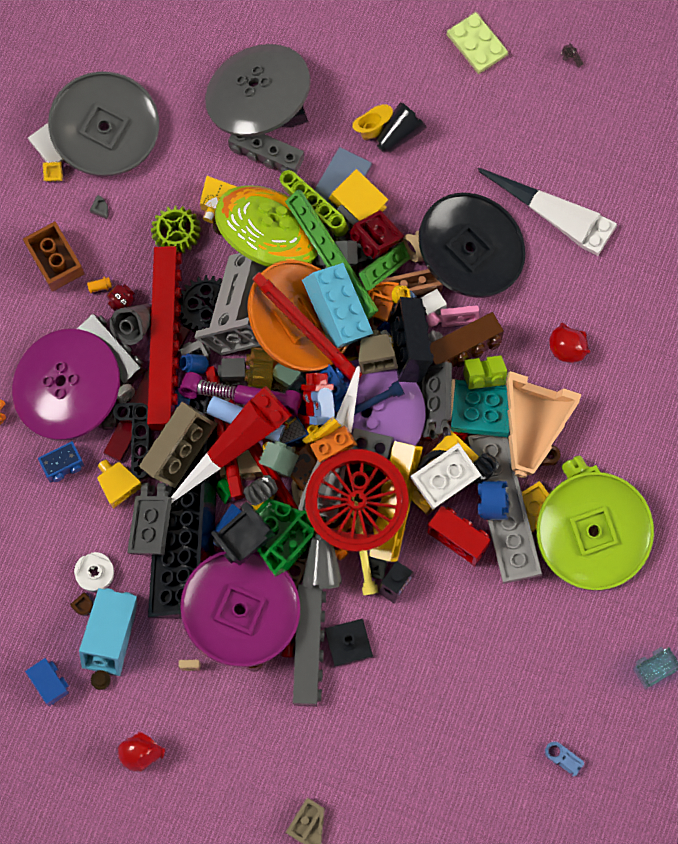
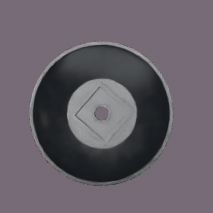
(488, 229)

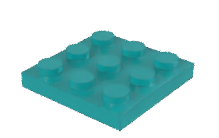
(480, 410)

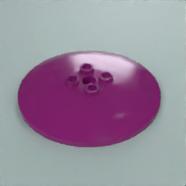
(84, 398)
(236, 639)

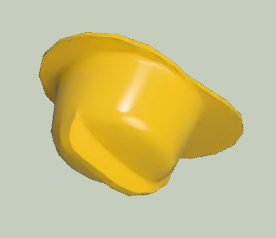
(372, 122)

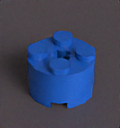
(494, 500)

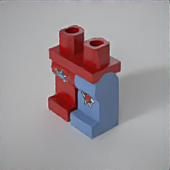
(318, 399)

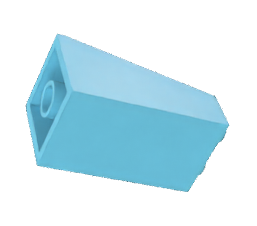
(108, 631)

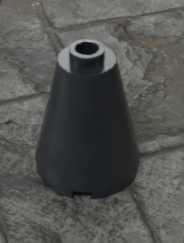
(399, 129)

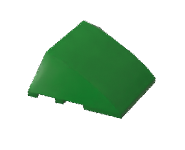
(291, 538)

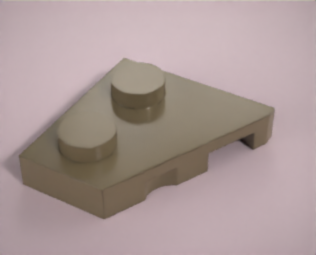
(308, 823)

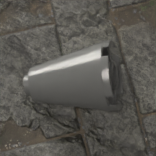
(131, 323)
(321, 565)

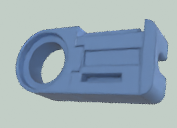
(566, 759)

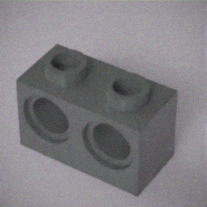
(372, 440)

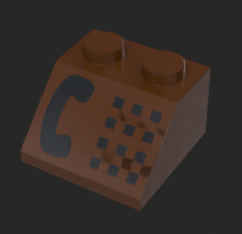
(304, 465)

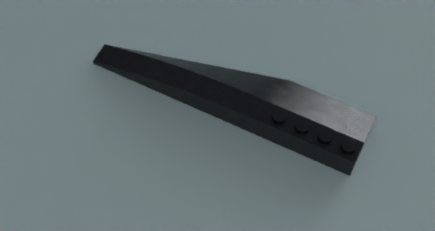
(188, 536)

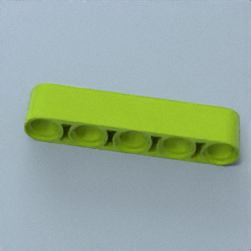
(321, 205)

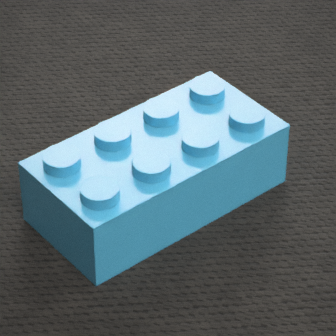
(337, 306)

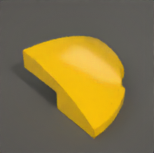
(329, 427)

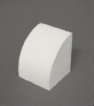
(433, 302)

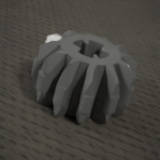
(260, 490)

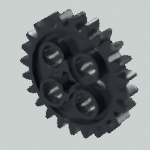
(195, 316)

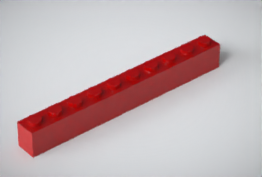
(164, 336)

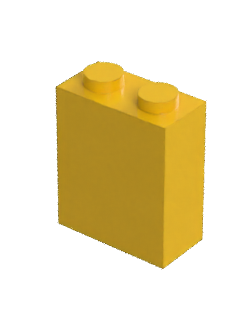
(358, 196)

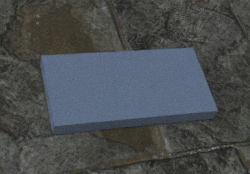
(338, 170)

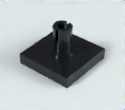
(348, 642)

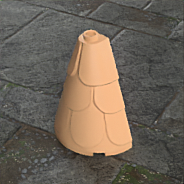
(535, 421)

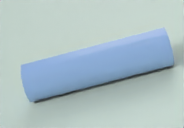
(228, 411)

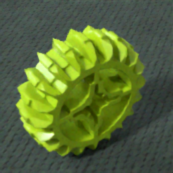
(182, 217)

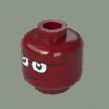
(120, 297)

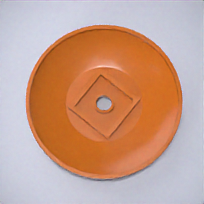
(273, 328)

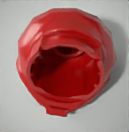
(569, 344)
(139, 752)

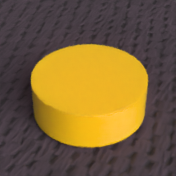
(400, 291)

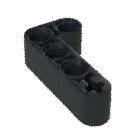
(137, 441)

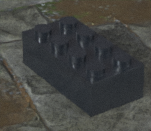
(410, 339)

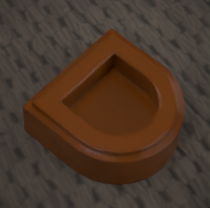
(82, 605)

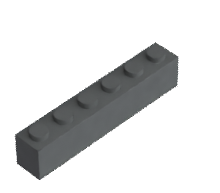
(308, 647)

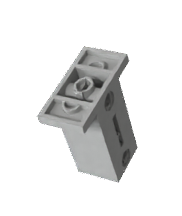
(230, 322)

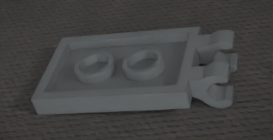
(437, 398)
(150, 520)

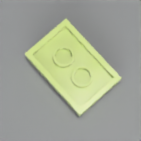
(477, 43)

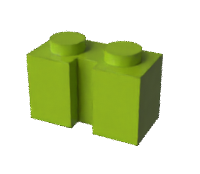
(485, 373)

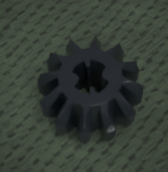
(486, 465)

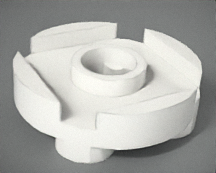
(88, 562)

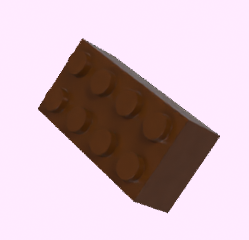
(468, 341)

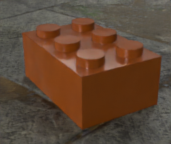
(53, 256)

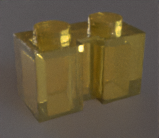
(260, 368)

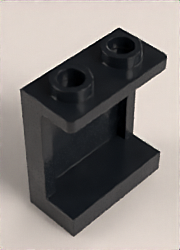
(243, 535)

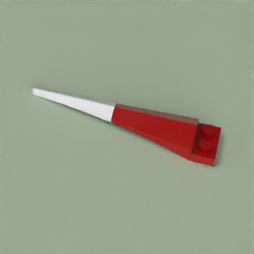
(253, 423)

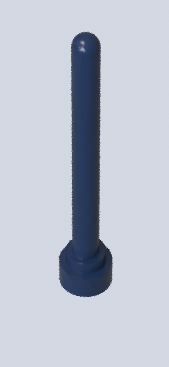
(394, 390)

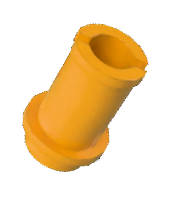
(99, 285)

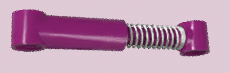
(194, 385)

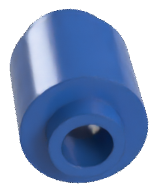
(194, 363)

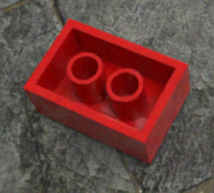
(458, 535)

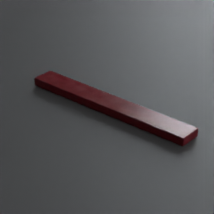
(122, 435)

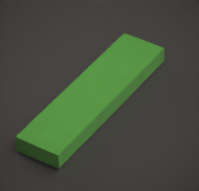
(384, 266)

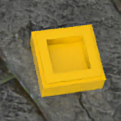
(52, 171)

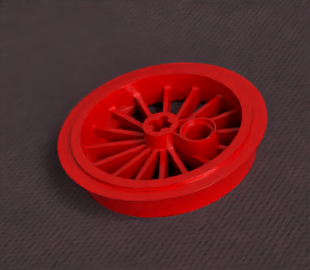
(347, 540)

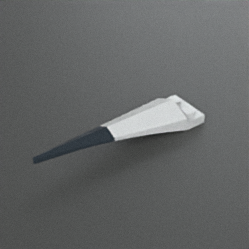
(578, 223)

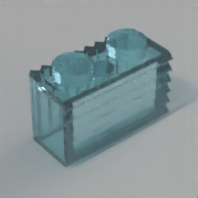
(656, 668)

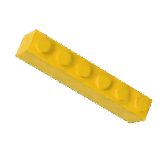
(406, 459)

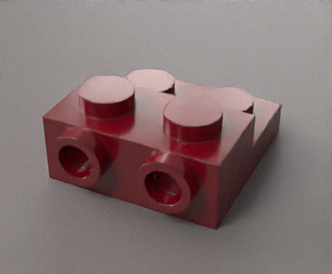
(376, 234)

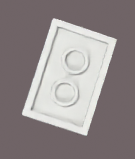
(445, 476)

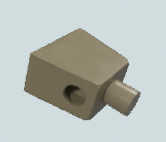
(376, 353)

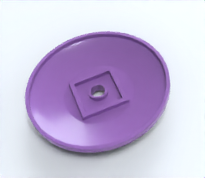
(394, 417)

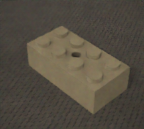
(178, 444)

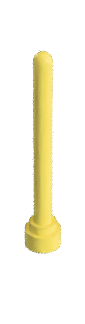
(369, 586)

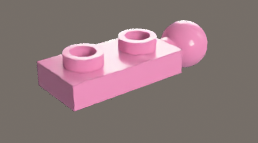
(454, 316)

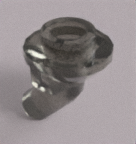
(570, 52)

